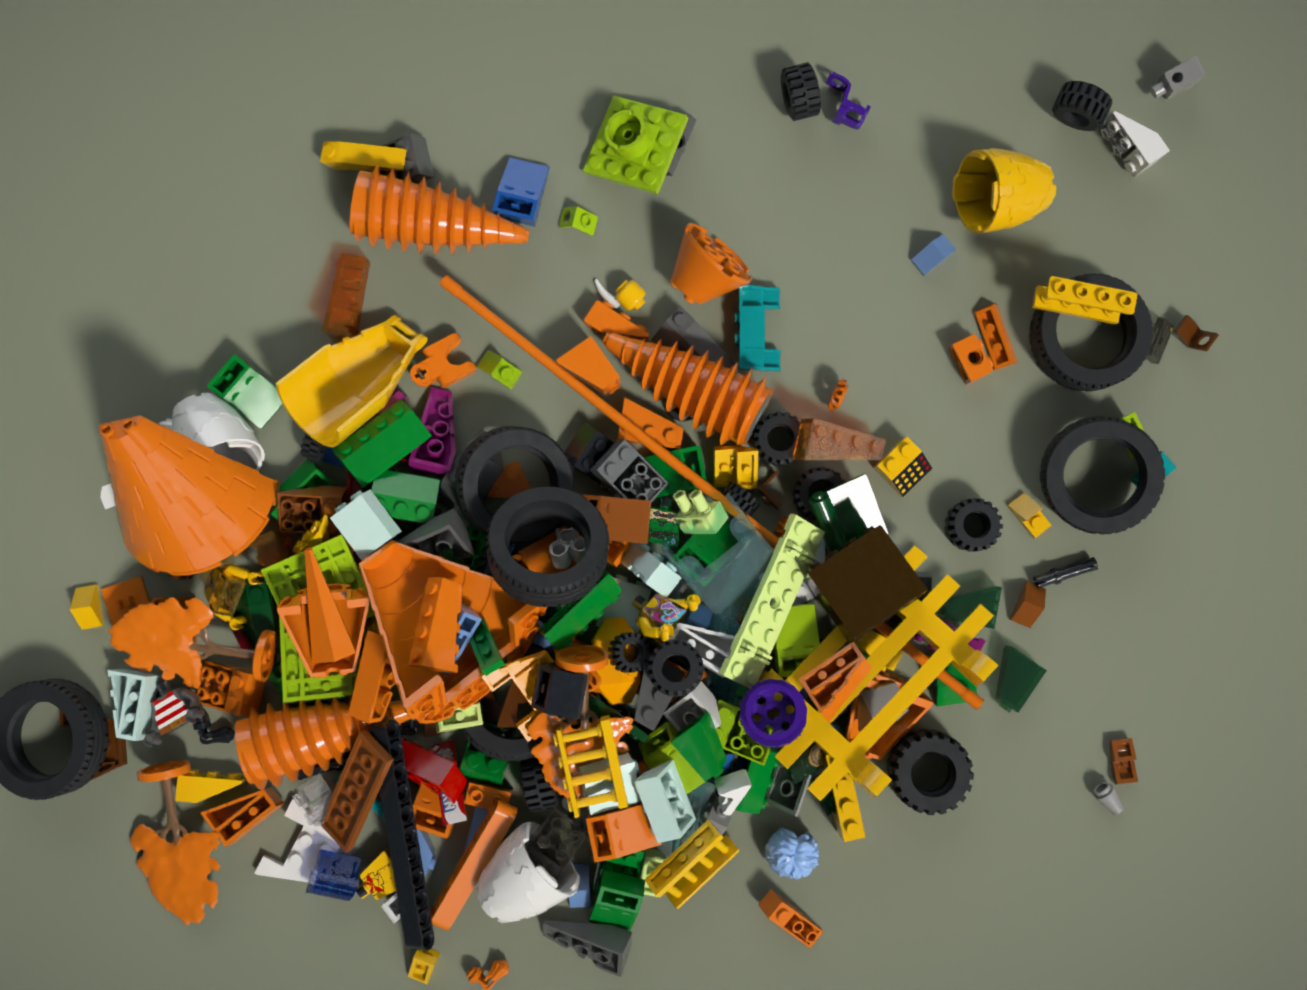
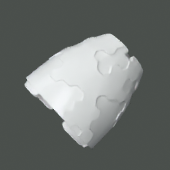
(219, 427)
(516, 888)

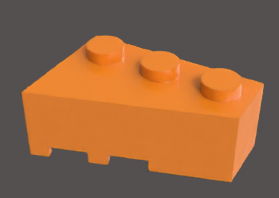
(242, 815)

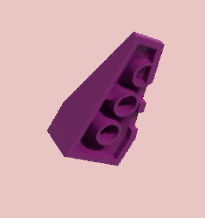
(439, 451)

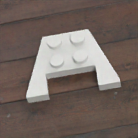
(304, 852)

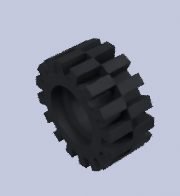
(312, 449)
(743, 498)
(640, 652)

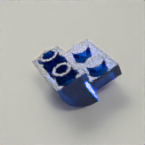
(334, 875)

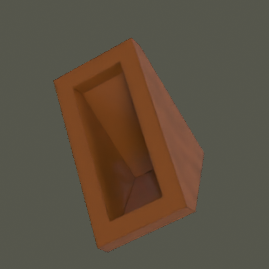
(1029, 605)

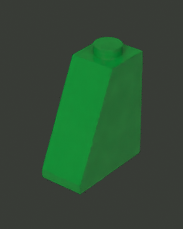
(701, 747)

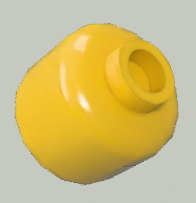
(630, 295)

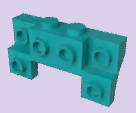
(751, 328)

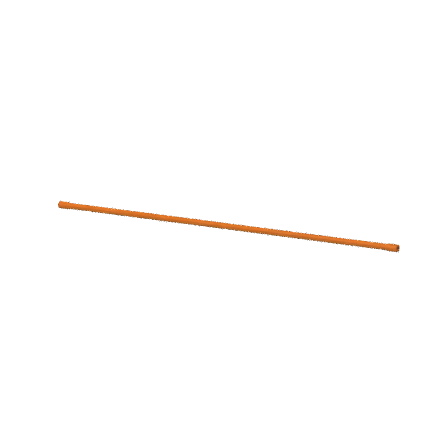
(456, 290)

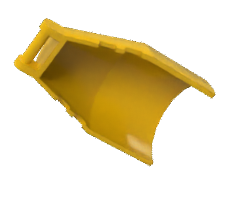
(348, 381)

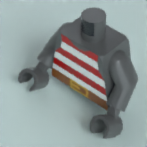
(172, 711)

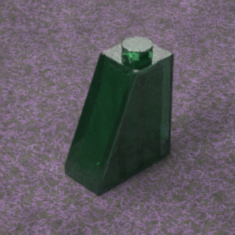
(962, 605)
(1016, 679)

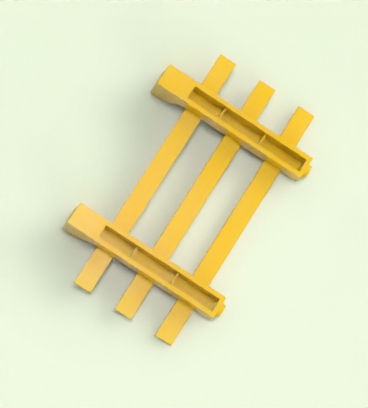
(917, 618)

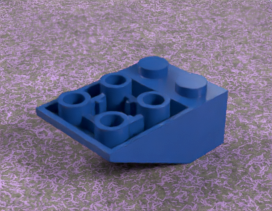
(521, 191)

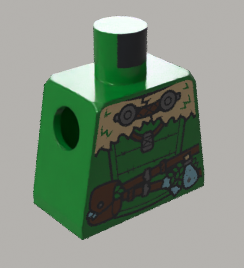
(663, 525)

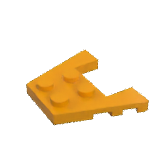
(523, 674)

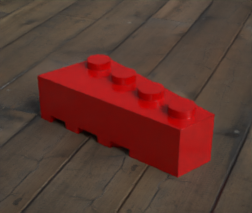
(433, 770)

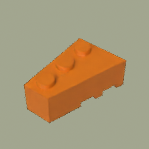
(658, 428)
(835, 679)

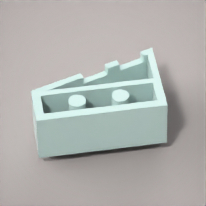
(651, 568)
(132, 701)

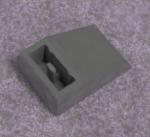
(417, 158)
(628, 473)

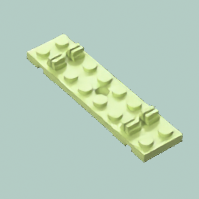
(764, 621)

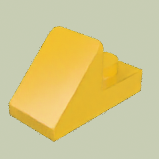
(1029, 515)
(423, 965)

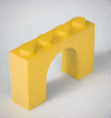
(847, 812)

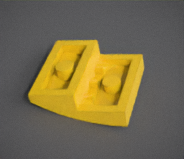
(735, 465)

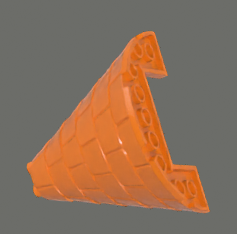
(180, 499)
(396, 590)

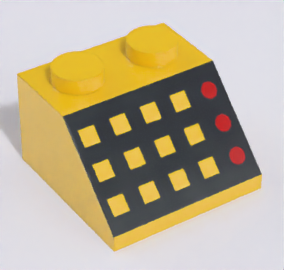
(903, 466)

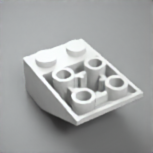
(1133, 143)

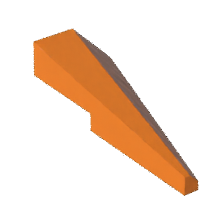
(327, 630)

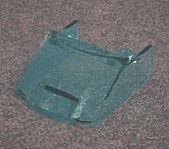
(733, 577)

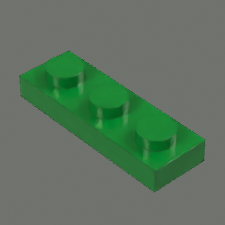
(486, 649)

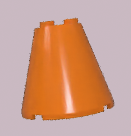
(353, 609)
(897, 729)

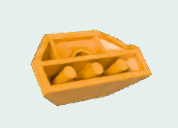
(616, 685)

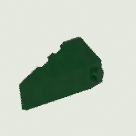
(261, 614)

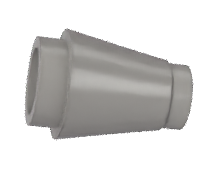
(1108, 797)

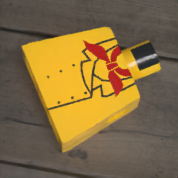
(378, 877)

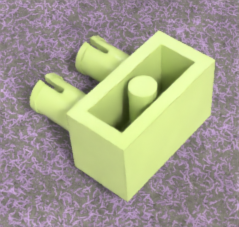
(699, 515)

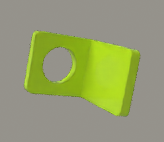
(579, 219)

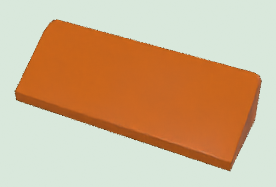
(995, 336)

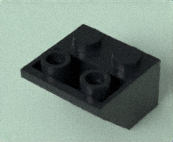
(587, 449)
(559, 691)

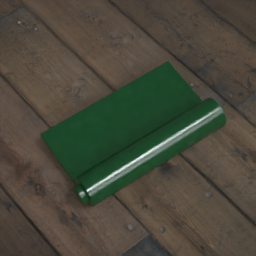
(845, 512)

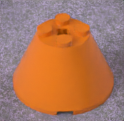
(706, 267)

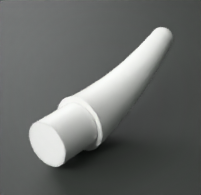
(606, 295)

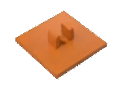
(124, 597)

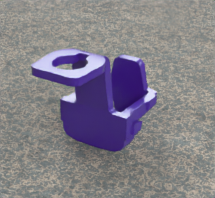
(846, 105)

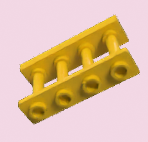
(1084, 300)
(607, 751)
(692, 864)

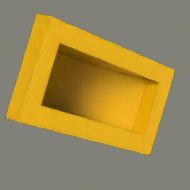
(87, 607)

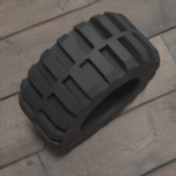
(950, 791)

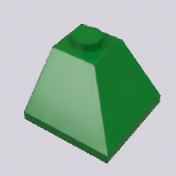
(944, 694)

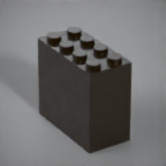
(864, 583)

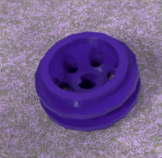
(767, 690)

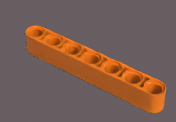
(472, 864)

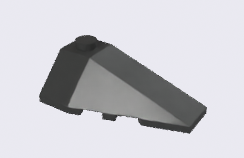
(687, 331)
(439, 534)
(599, 942)

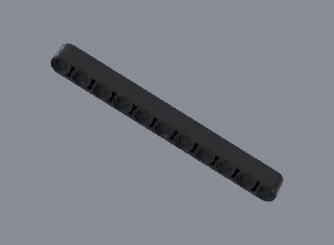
(404, 841)

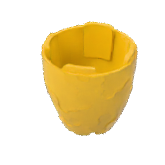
(1001, 189)

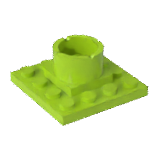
(635, 144)
(334, 560)
(298, 684)

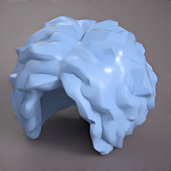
(792, 855)

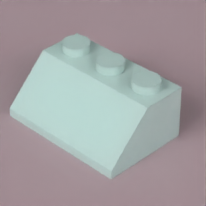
(665, 802)

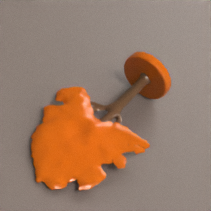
(165, 635)
(579, 660)
(179, 868)

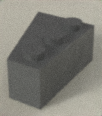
(650, 701)

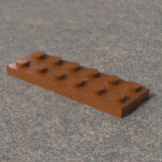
(356, 790)

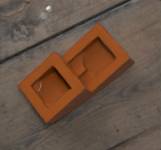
(1122, 761)

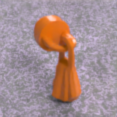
(498, 970)

